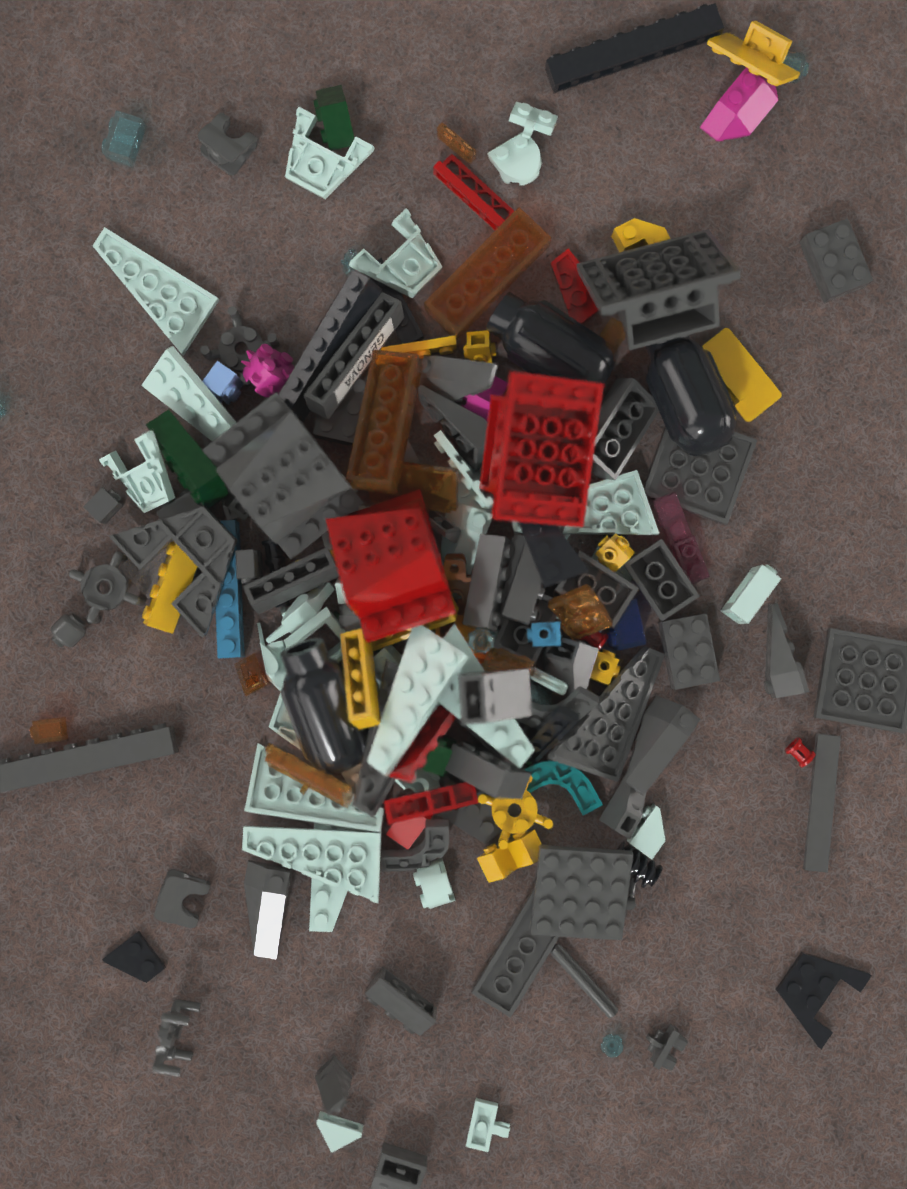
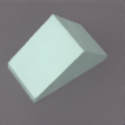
(338, 1131)

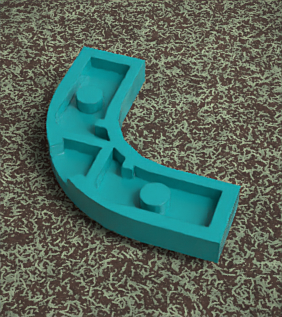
(568, 777)

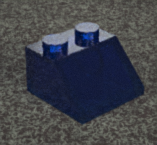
(628, 630)

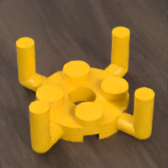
(514, 824)

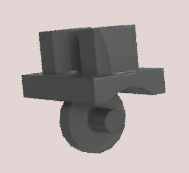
(671, 1039)

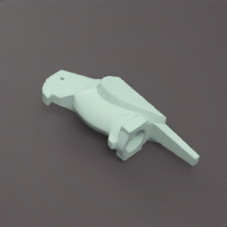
(302, 610)
(272, 660)

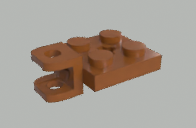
(457, 578)

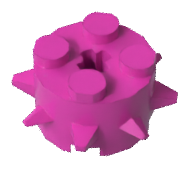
(267, 369)

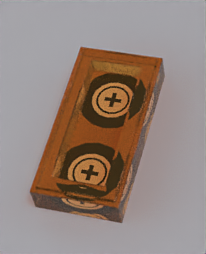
(456, 143)

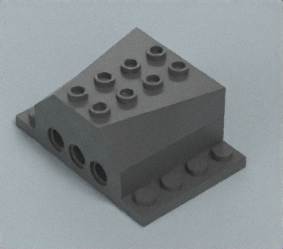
(662, 287)
(281, 476)

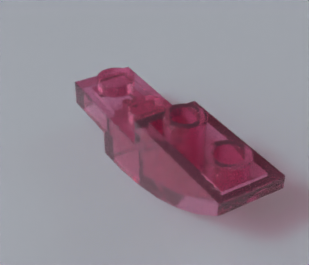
(680, 538)

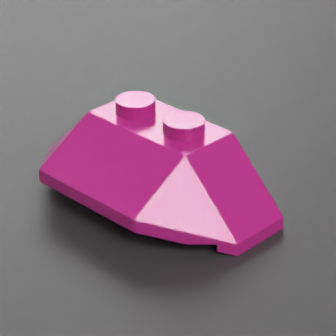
(741, 107)

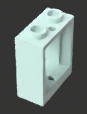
(751, 594)
(314, 624)

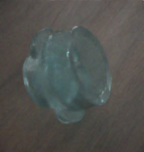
(612, 1051)

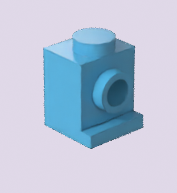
(553, 634)

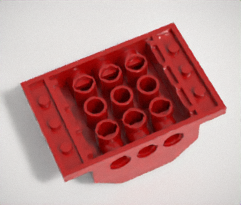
(541, 449)
(391, 566)

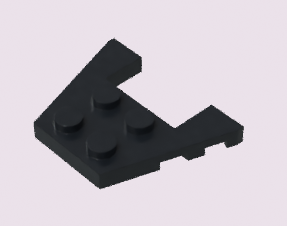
(808, 987)

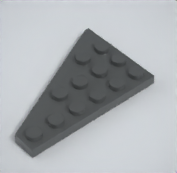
(606, 732)

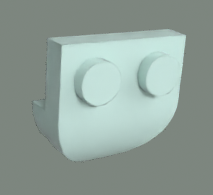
(517, 160)

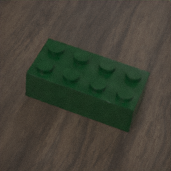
(187, 460)

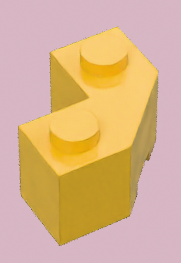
(637, 234)
(521, 852)

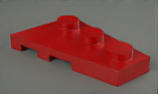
(574, 292)

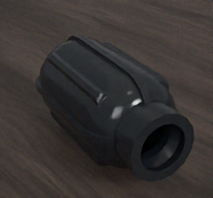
(550, 341)
(691, 396)
(318, 708)

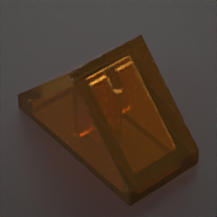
(251, 675)

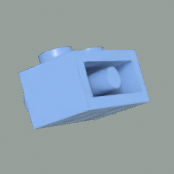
(223, 383)

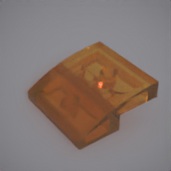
(580, 612)

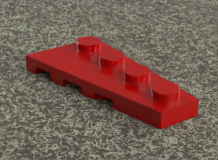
(424, 741)

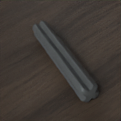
(584, 980)

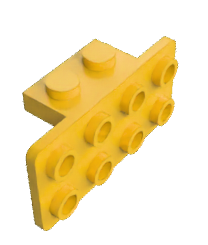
(761, 52)
(743, 377)

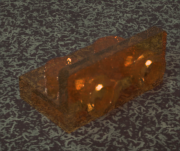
(502, 659)

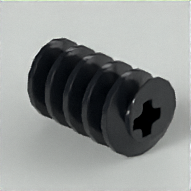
(642, 867)

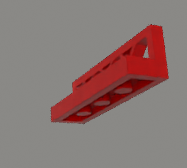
(469, 196)

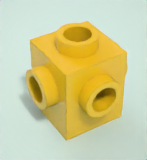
(479, 347)
(614, 552)
(612, 667)

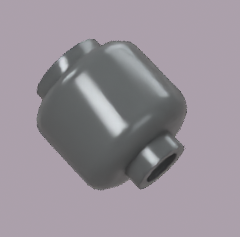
(68, 630)

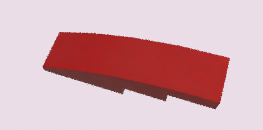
(430, 802)

